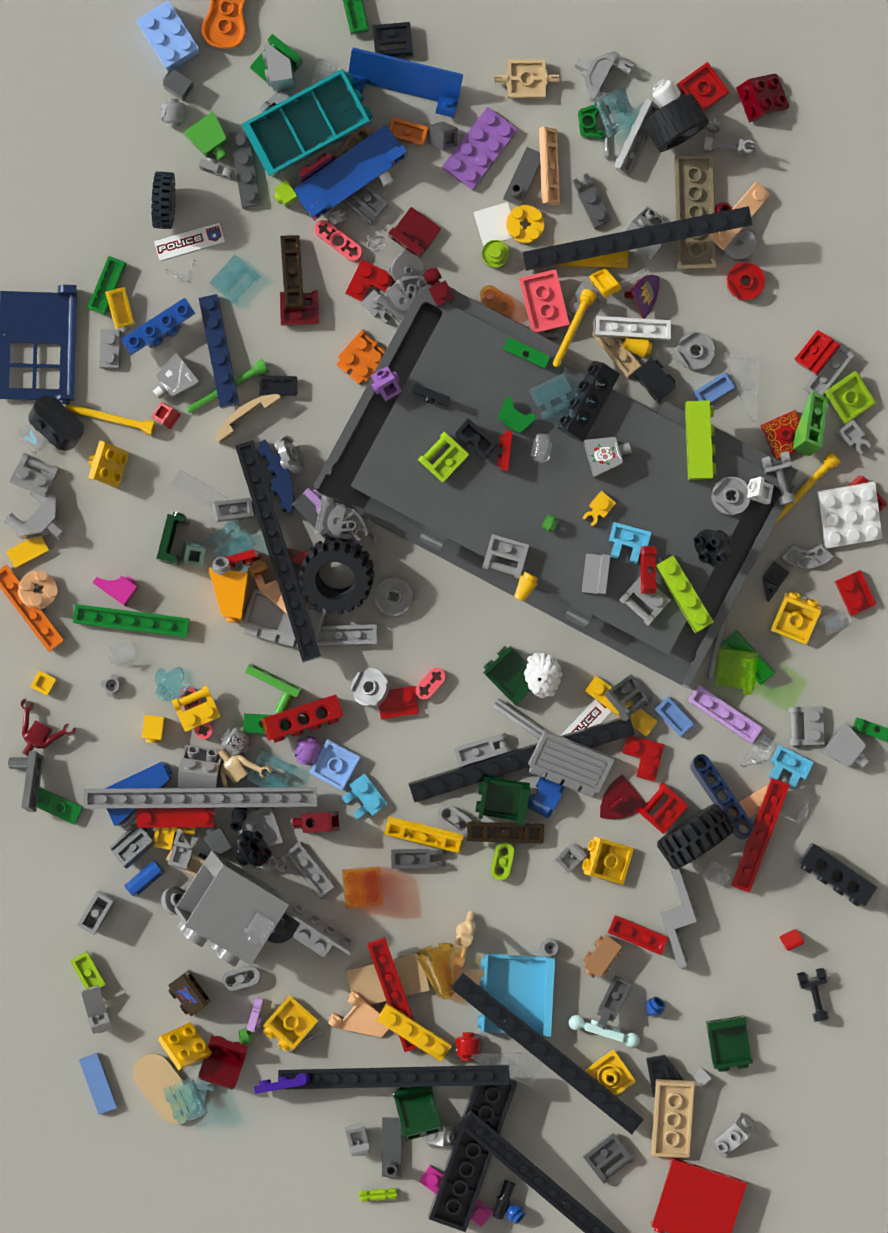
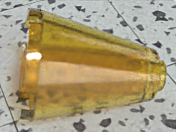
(439, 967)

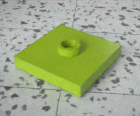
(850, 397)

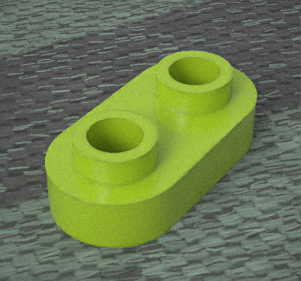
(502, 861)

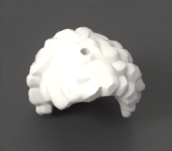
(544, 667)

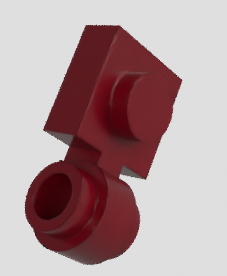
(441, 291)

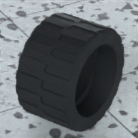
(675, 122)

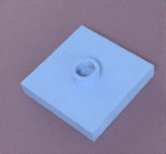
(335, 765)

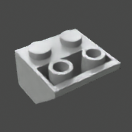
(280, 70)
(647, 218)
(199, 767)

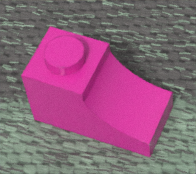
(119, 589)

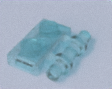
(549, 391)
(236, 544)
(189, 1098)

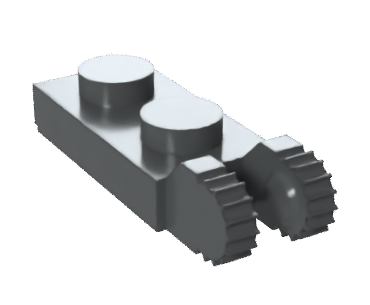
(592, 203)
(414, 858)

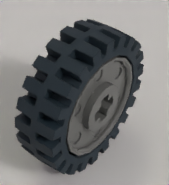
(163, 200)

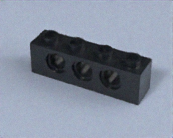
(596, 396)
(864, 888)

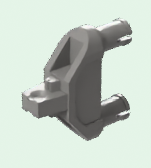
(597, 70)
(41, 523)

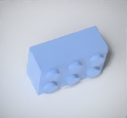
(168, 36)

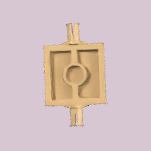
(526, 78)

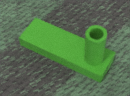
(289, 689)

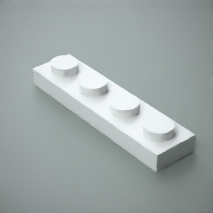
(632, 328)

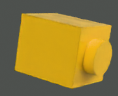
(153, 728)

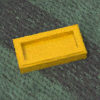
(605, 282)
(120, 307)
(27, 551)

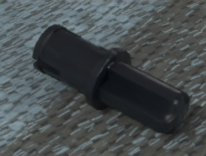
(239, 815)
(503, 1199)

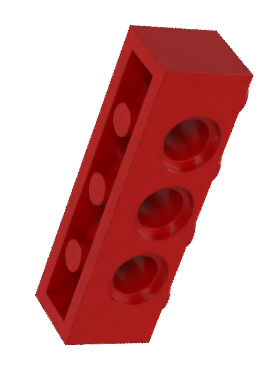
(329, 705)

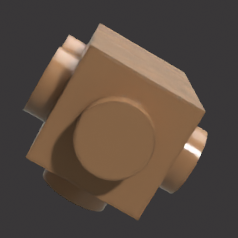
(598, 961)

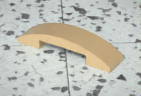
(266, 401)

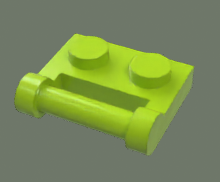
(448, 461)

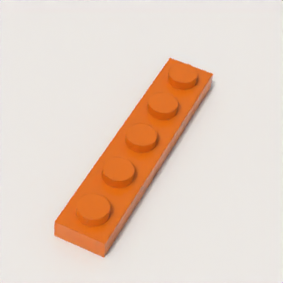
(34, 617)

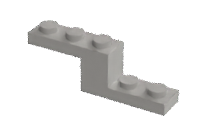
(679, 917)

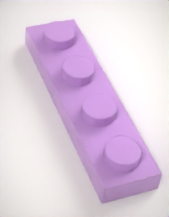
(724, 714)

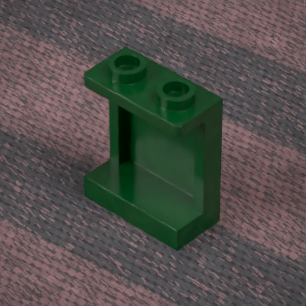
(168, 537)
(508, 674)
(503, 799)
(729, 1043)
(417, 1112)

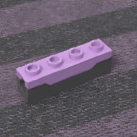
(309, 505)

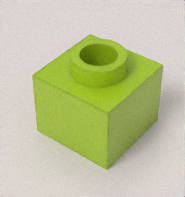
(285, 194)

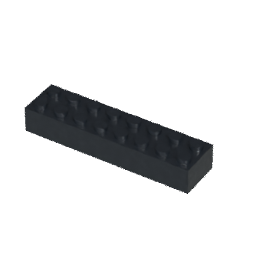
(468, 1159)

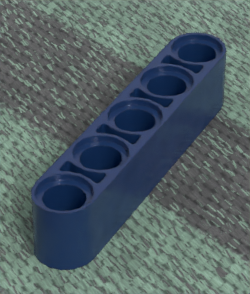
(721, 787)

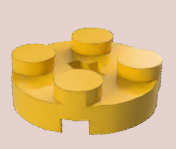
(518, 215)

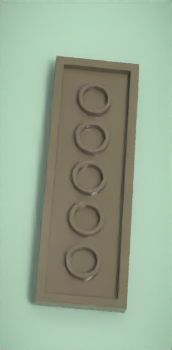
(694, 198)

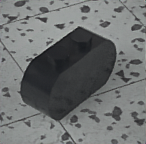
(56, 423)

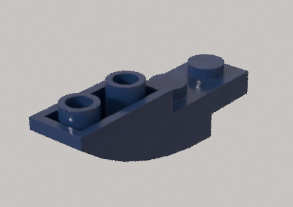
(282, 484)

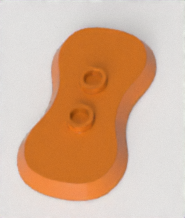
(224, 24)

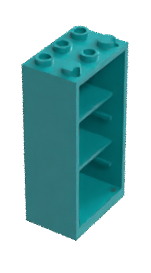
(307, 122)

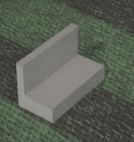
(595, 574)

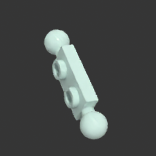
(631, 1039)

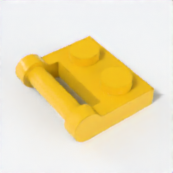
(197, 715)

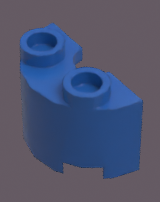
(546, 797)

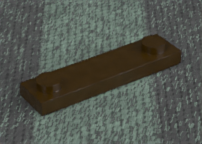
(292, 272)
(505, 832)

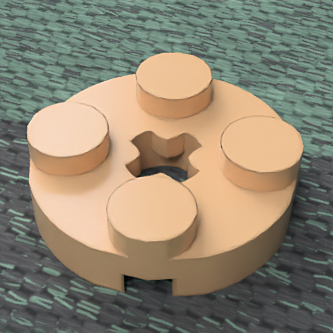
(40, 579)

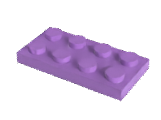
(479, 148)

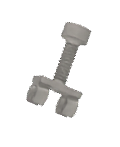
(741, 148)
(786, 497)

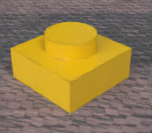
(43, 683)

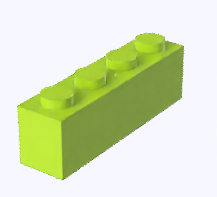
(699, 440)
(684, 594)

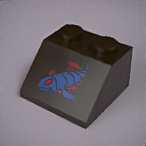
(189, 993)

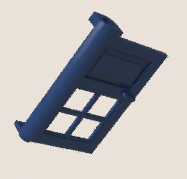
(39, 320)

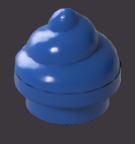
(655, 1006)
(515, 1213)

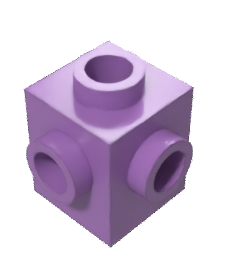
(386, 383)

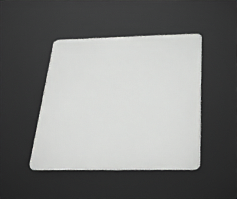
(492, 222)

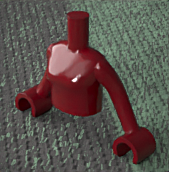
(38, 732)

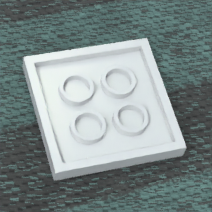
(849, 515)

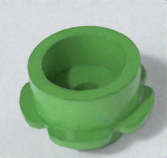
(549, 523)
(245, 1036)

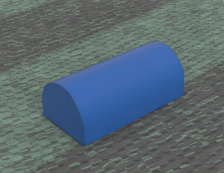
(144, 878)

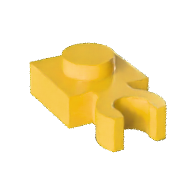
(601, 506)

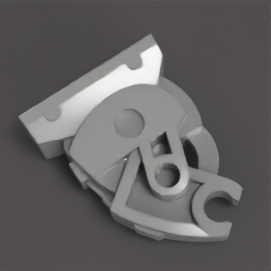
(399, 296)
(337, 518)

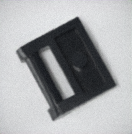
(393, 34)

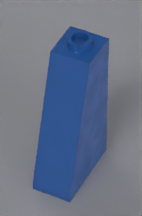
(152, 777)

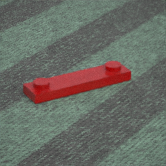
(175, 817)

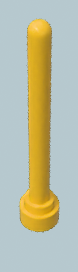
(586, 299)
(146, 426)
(829, 462)

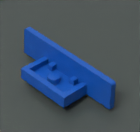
(159, 327)

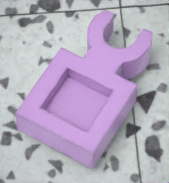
(255, 1020)

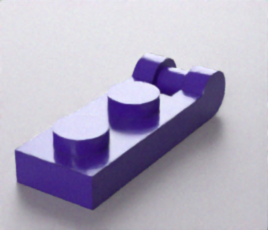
(283, 1082)

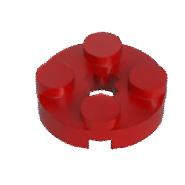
(744, 292)

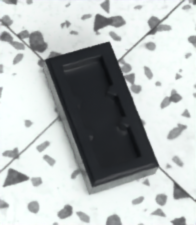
(278, 385)
(431, 396)

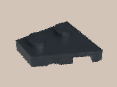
(661, 1068)

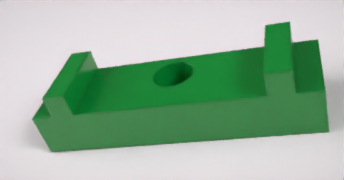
(517, 349)
(867, 728)

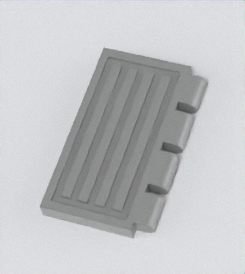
(273, 622)
(571, 762)

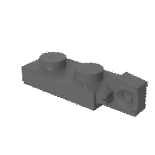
(613, 1000)

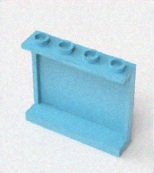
(522, 986)

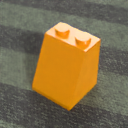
(231, 593)

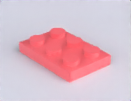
(544, 301)

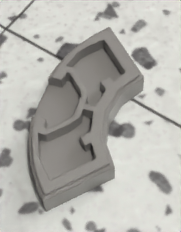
(807, 558)

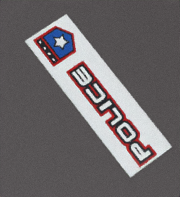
(189, 241)
(591, 716)

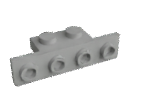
(316, 933)

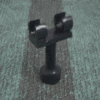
(819, 1014)

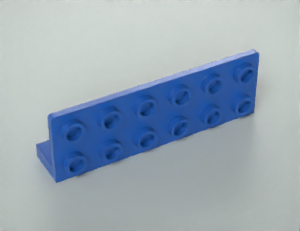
(407, 78)
(350, 172)

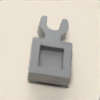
(212, 167)
(372, 308)
(852, 434)

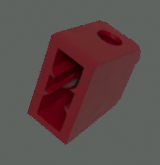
(323, 822)

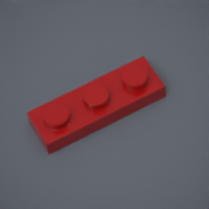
(637, 935)

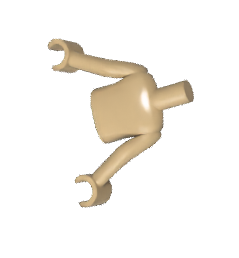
(235, 768)
(464, 937)

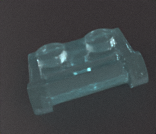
(620, 111)
(230, 275)
(272, 779)

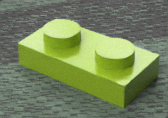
(87, 971)

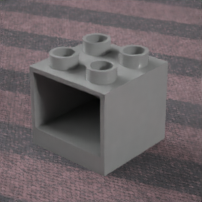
(222, 904)

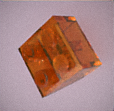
(363, 887)

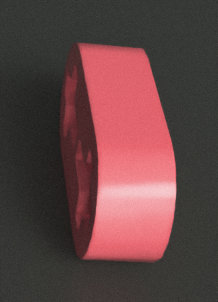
(433, 687)

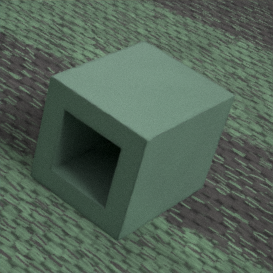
(193, 553)

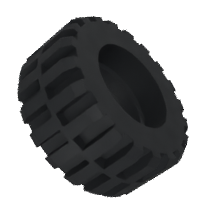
(332, 598)
(695, 836)

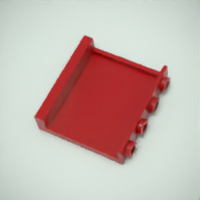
(697, 1200)

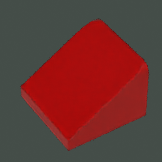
(165, 415)
(791, 940)

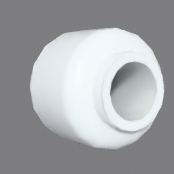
(665, 92)

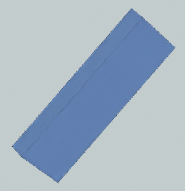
(98, 1083)

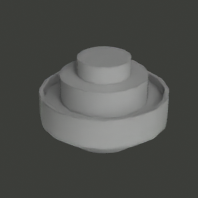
(171, 898)

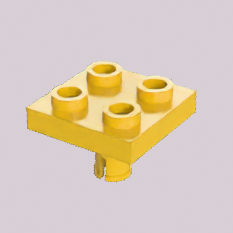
(108, 464)
(184, 1046)
(611, 1073)

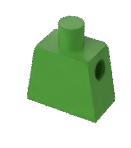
(208, 137)

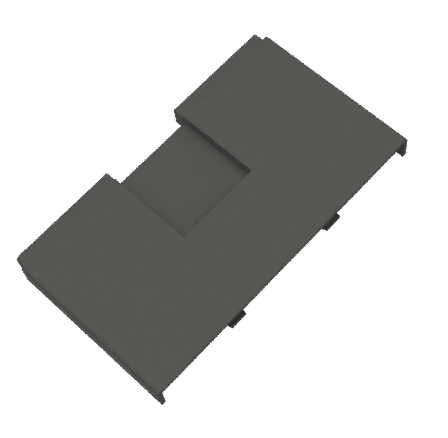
(462, 356)

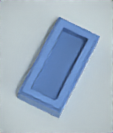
(715, 389)
(674, 716)

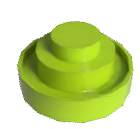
(495, 254)

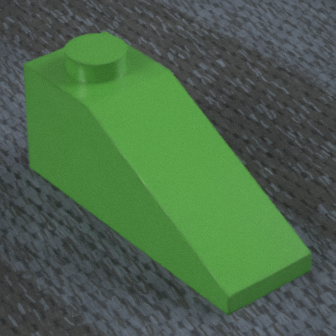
(811, 425)

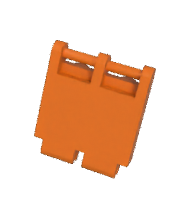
(360, 358)

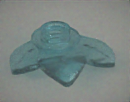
(172, 681)

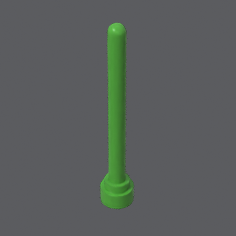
(259, 368)

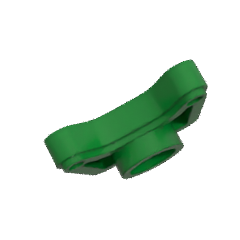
(588, 123)
(514, 419)

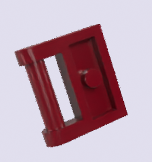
(305, 316)

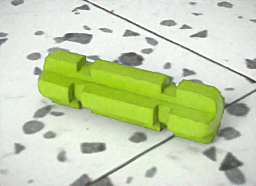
(378, 1194)

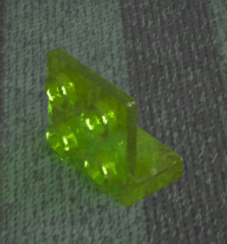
(737, 669)

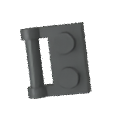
(624, 692)
(603, 1153)

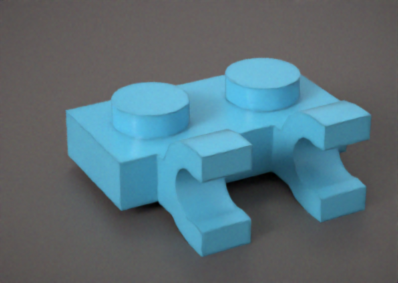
(630, 537)
(791, 762)
(367, 794)

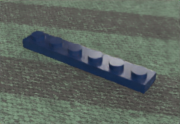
(219, 351)

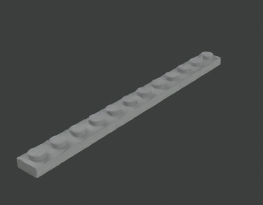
(200, 797)

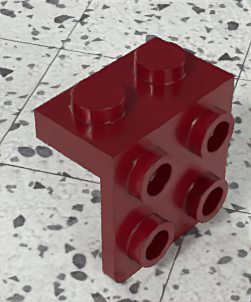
(762, 96)
(224, 1062)

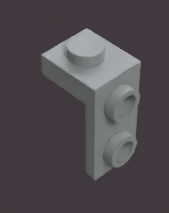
(95, 1009)
(734, 1135)

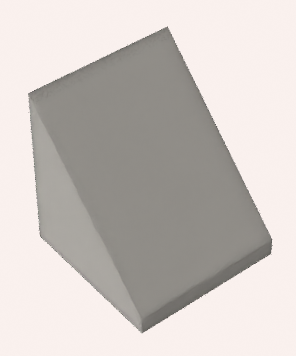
(702, 1077)

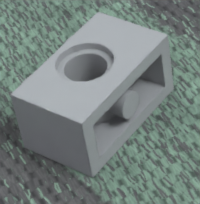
(96, 912)

